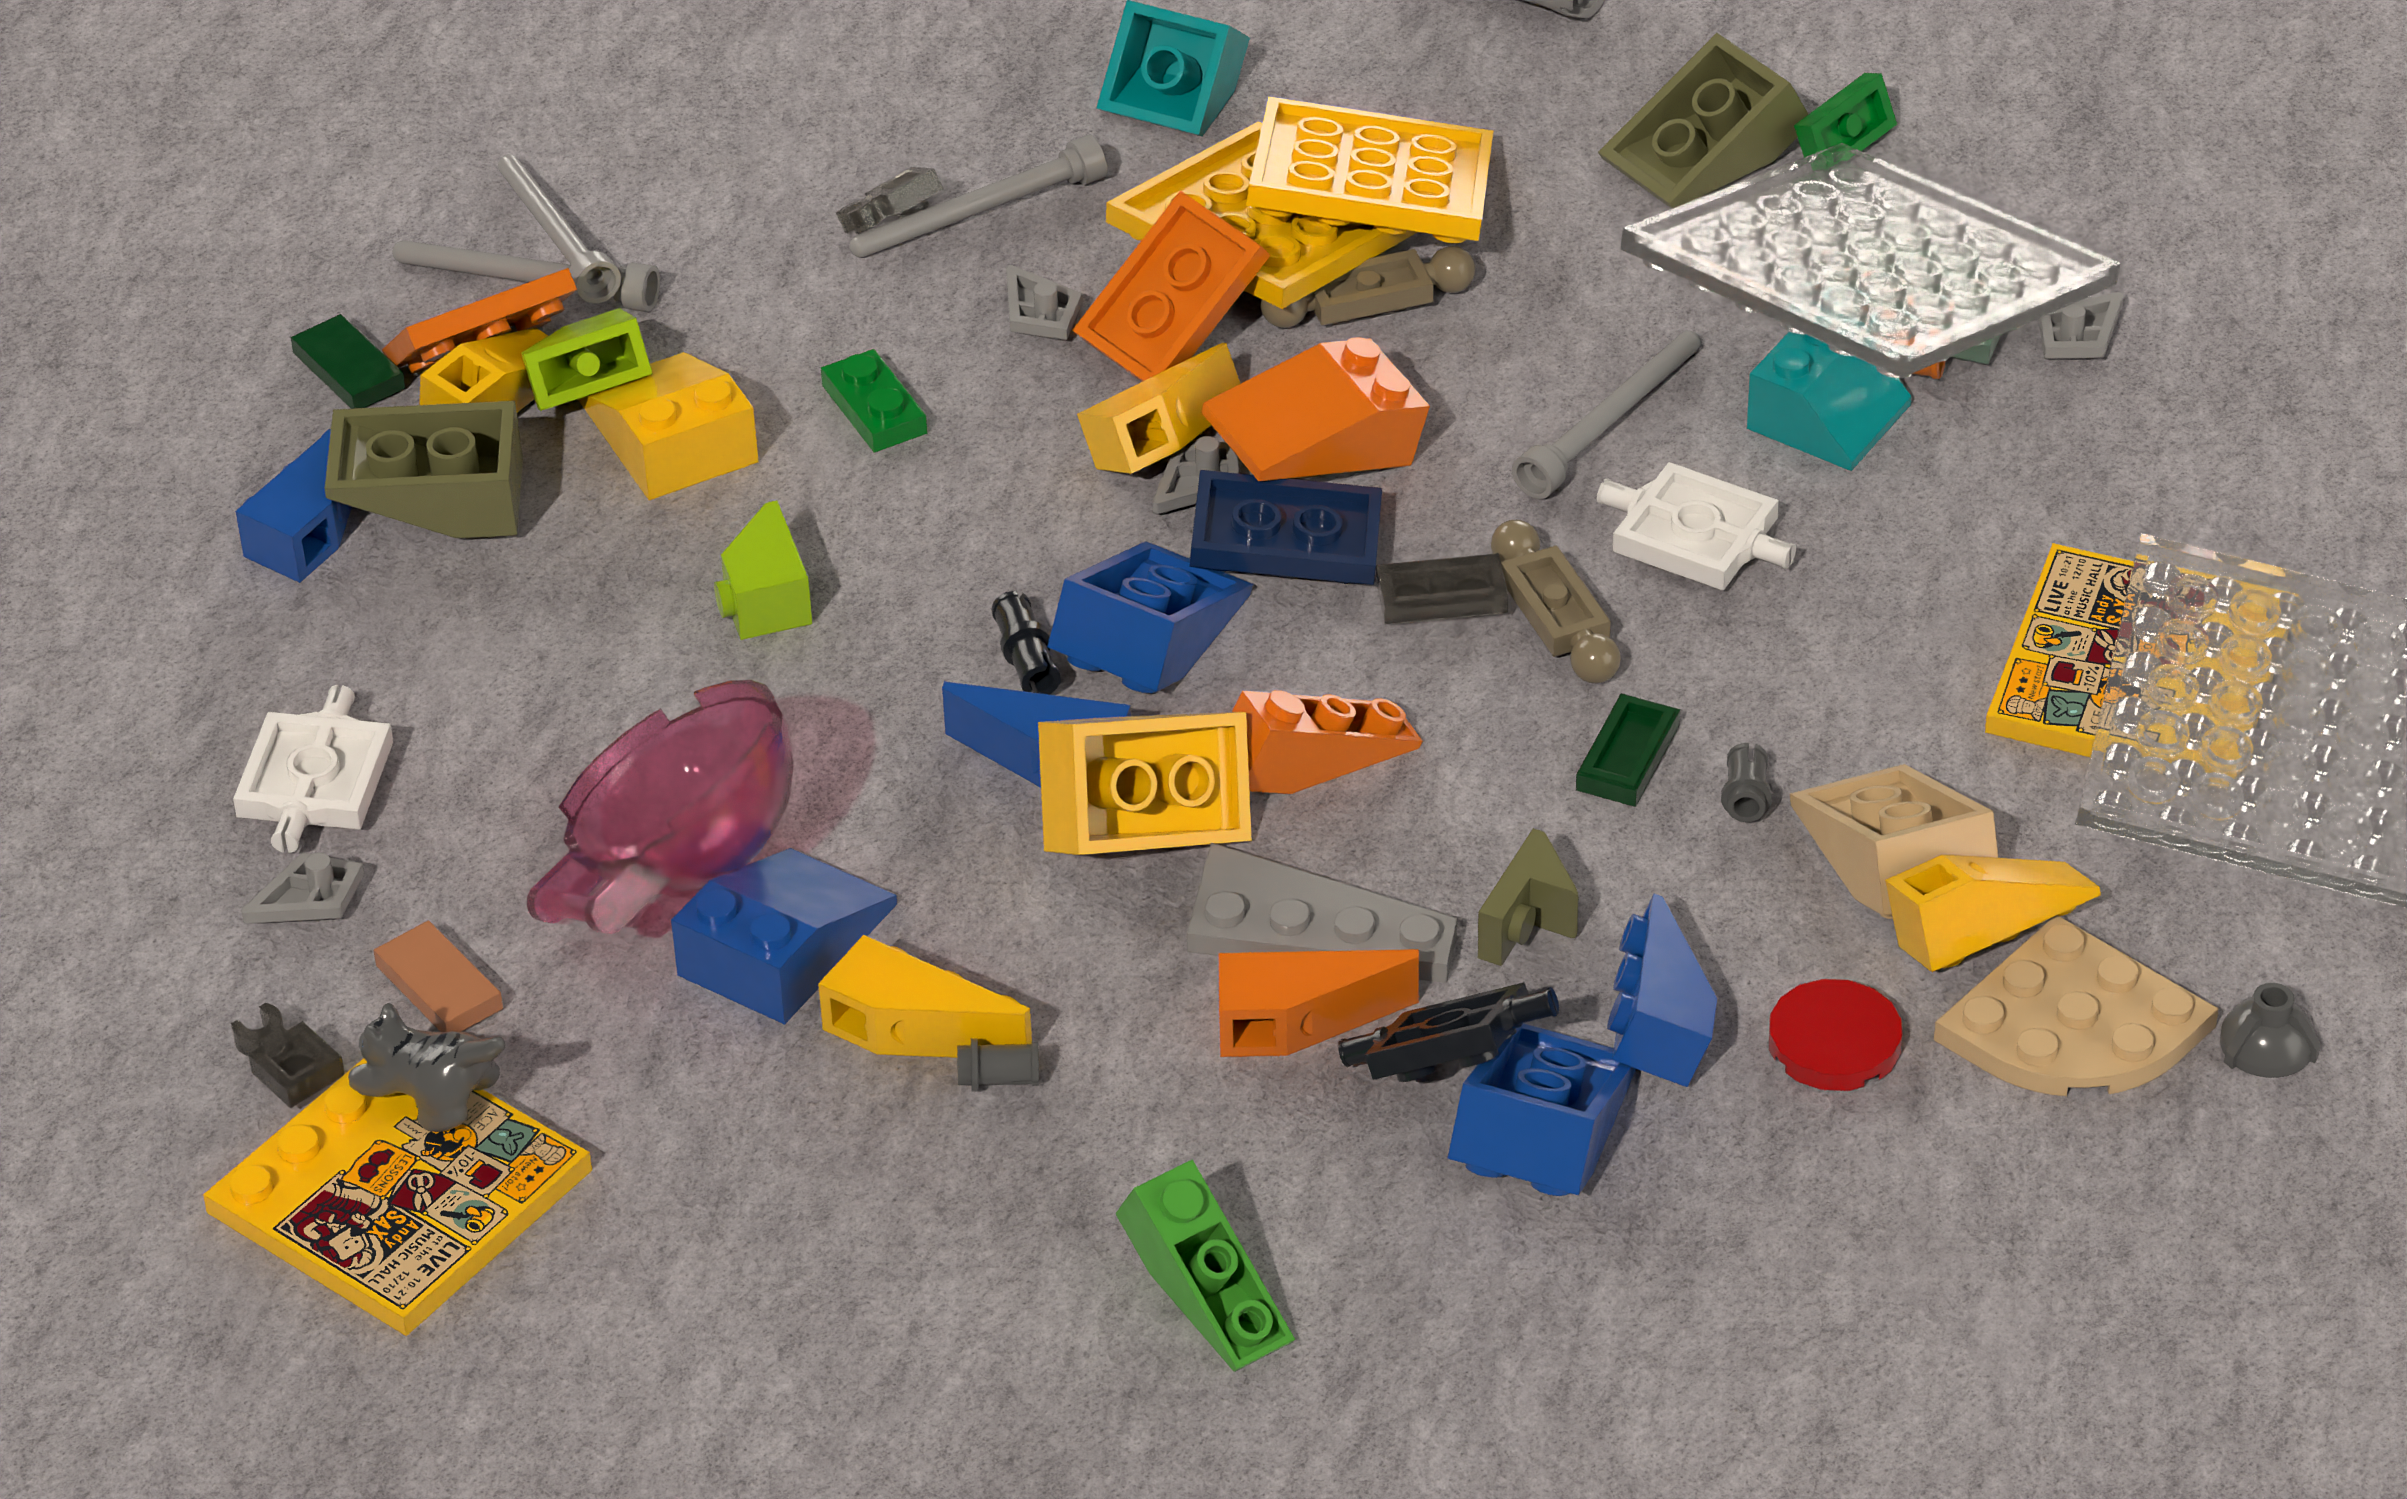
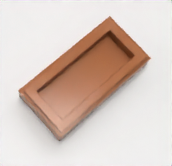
(438, 978)

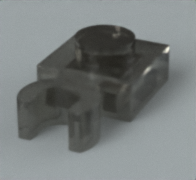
(896, 197)
(288, 1061)

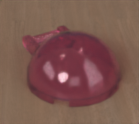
(671, 807)

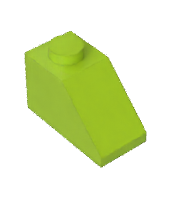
(586, 358)
(764, 578)

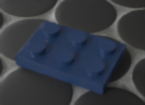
(1286, 527)

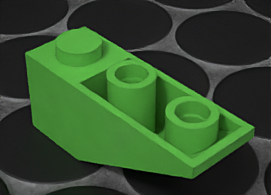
(1203, 1265)

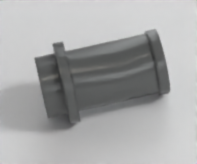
(1746, 792)
(997, 1064)

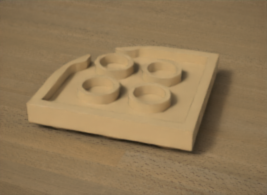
(2074, 1017)

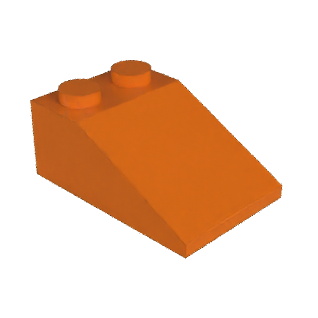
(1322, 414)

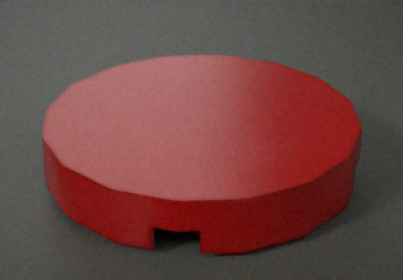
(1835, 1034)

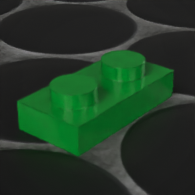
(1851, 117)
(874, 400)

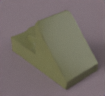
(1528, 894)

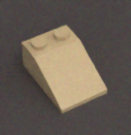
(1890, 824)

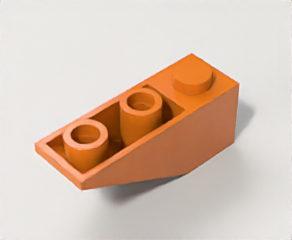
(1317, 739)
(1305, 997)

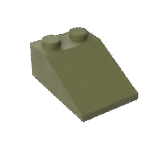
(1707, 126)
(430, 465)

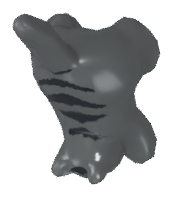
(427, 1065)

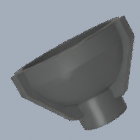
(2269, 1034)

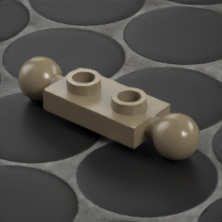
(1380, 287)
(1556, 601)

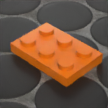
(1171, 290)
(521, 306)

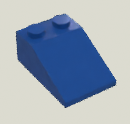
(1144, 615)
(774, 930)
(1540, 1110)

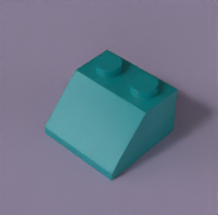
(1172, 68)
(1822, 401)

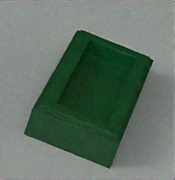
(347, 362)
(1628, 750)

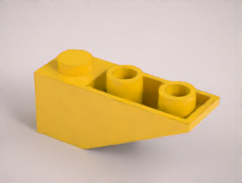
(482, 372)
(1157, 413)
(1972, 902)
(913, 1008)

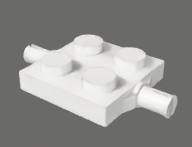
(1695, 525)
(313, 770)

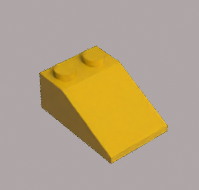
(676, 424)
(1144, 782)

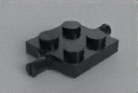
(1448, 1031)

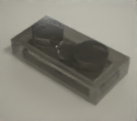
(1442, 588)

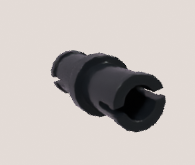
(1025, 643)

